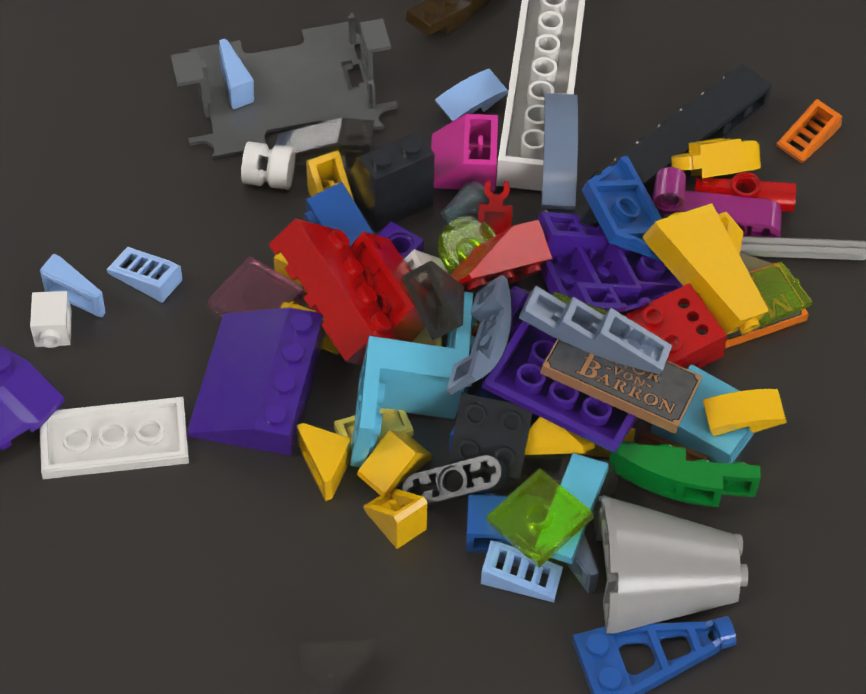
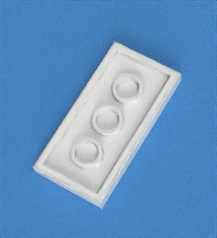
(114, 438)

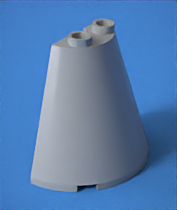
(663, 565)

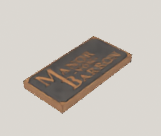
(647, 395)

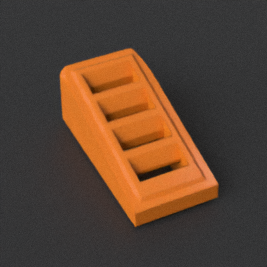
(821, 112)

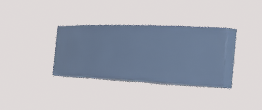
(605, 335)

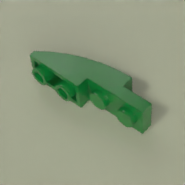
(668, 474)

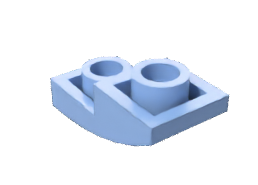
(469, 95)

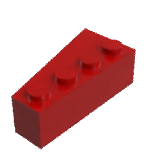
(334, 285)

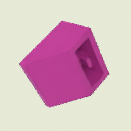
(466, 151)

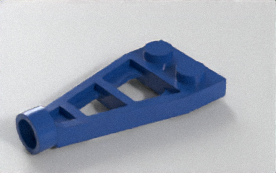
(605, 668)

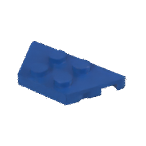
(622, 206)

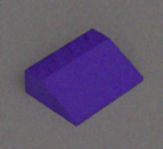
(259, 379)
(520, 382)

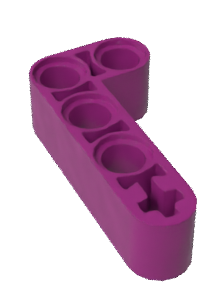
(752, 215)

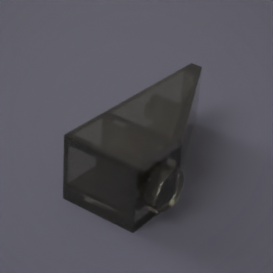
(347, 135)

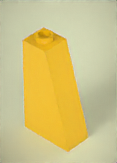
(702, 254)

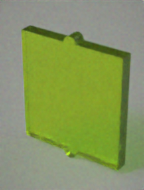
(780, 292)

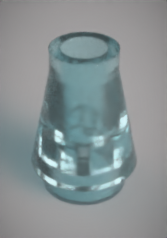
(465, 202)

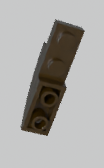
(443, 14)

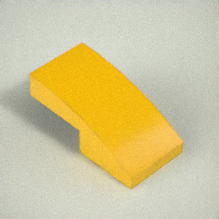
(751, 408)

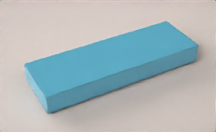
(584, 481)

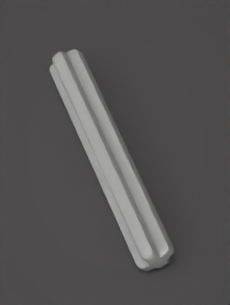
(804, 248)

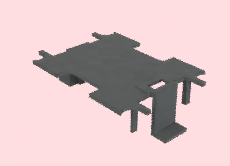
(291, 84)

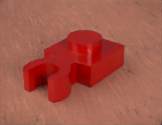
(495, 213)

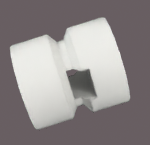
(279, 167)

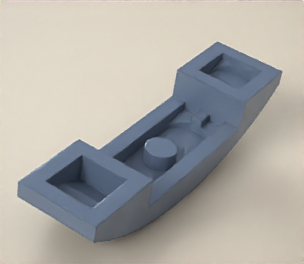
(560, 151)
(493, 312)

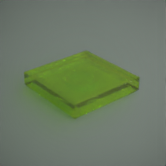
(539, 517)

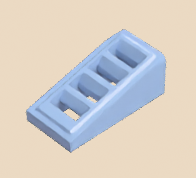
(236, 77)
(61, 276)
(157, 289)
(504, 580)

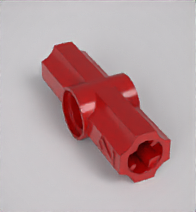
(750, 186)

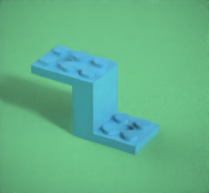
(408, 379)

